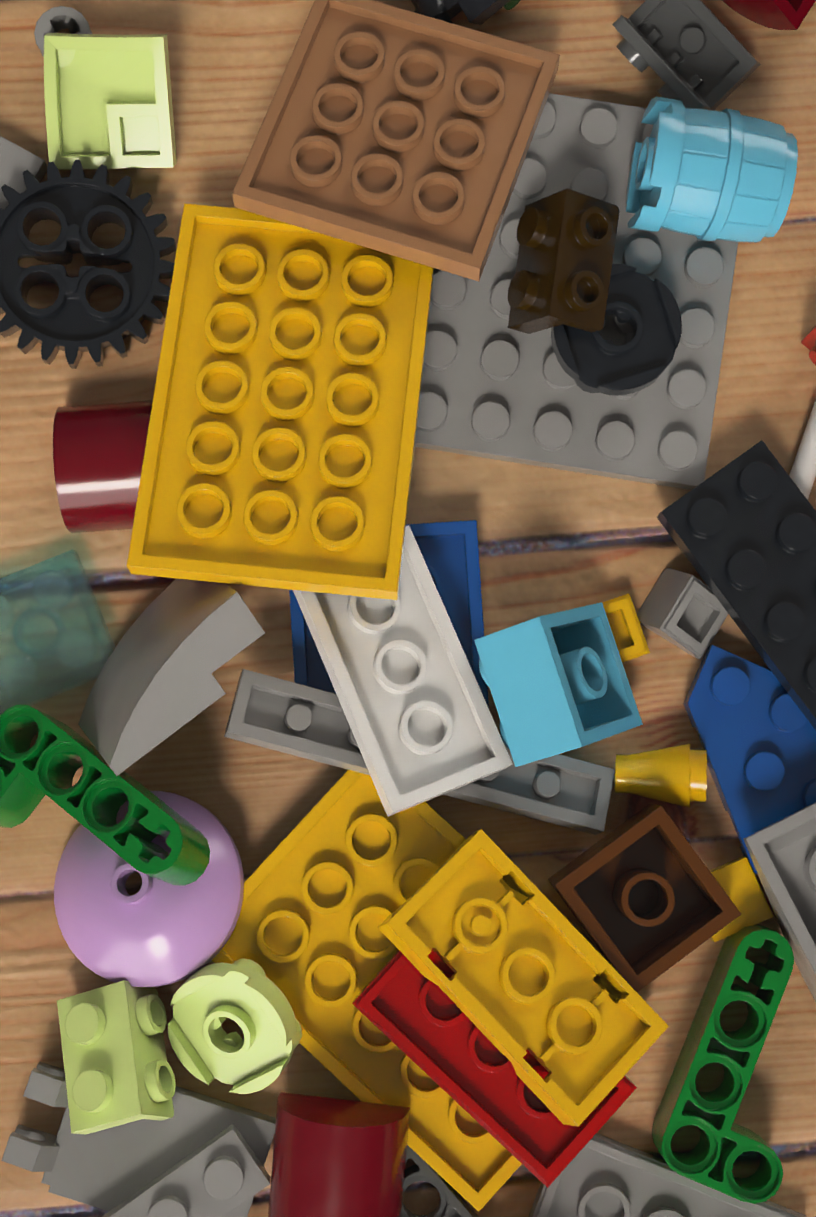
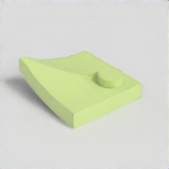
(108, 101)

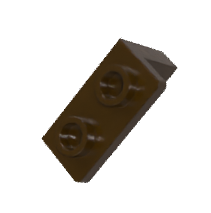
(563, 263)

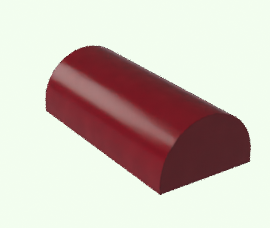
(99, 463)
(337, 1158)

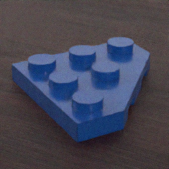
(754, 742)

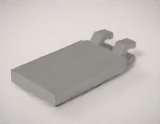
(121, 1160)

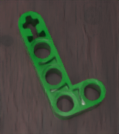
(95, 799)
(738, 1052)

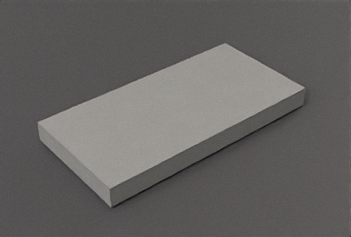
(627, 1182)

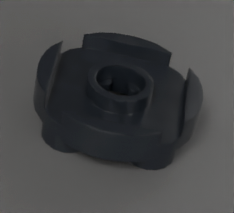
(646, 351)

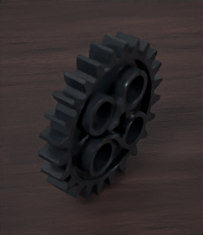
(80, 208)

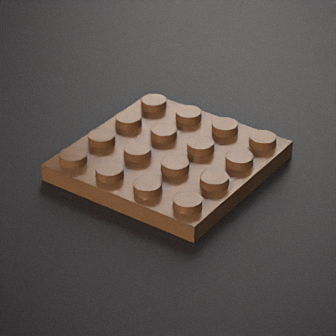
(398, 133)

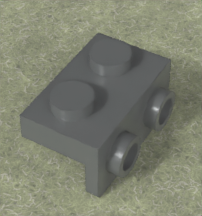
(687, 51)

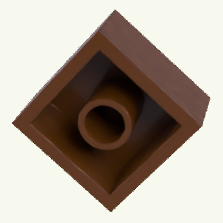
(644, 896)

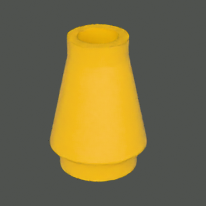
(664, 774)

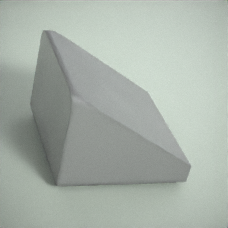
(683, 612)

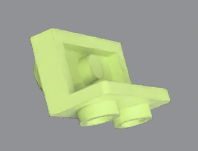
(115, 1057)

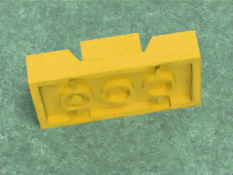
(525, 978)

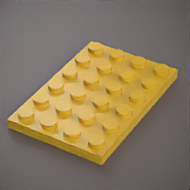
(282, 410)
(316, 934)

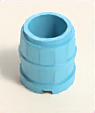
(711, 174)

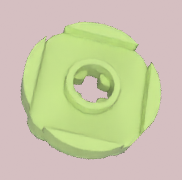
(255, 1004)

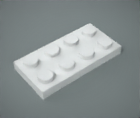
(406, 687)

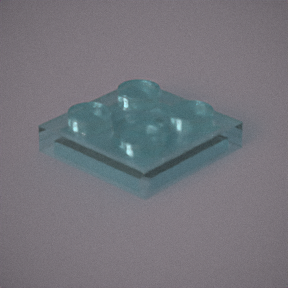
(49, 631)

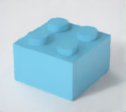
(557, 683)

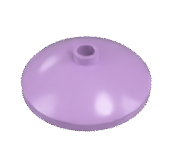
(164, 927)

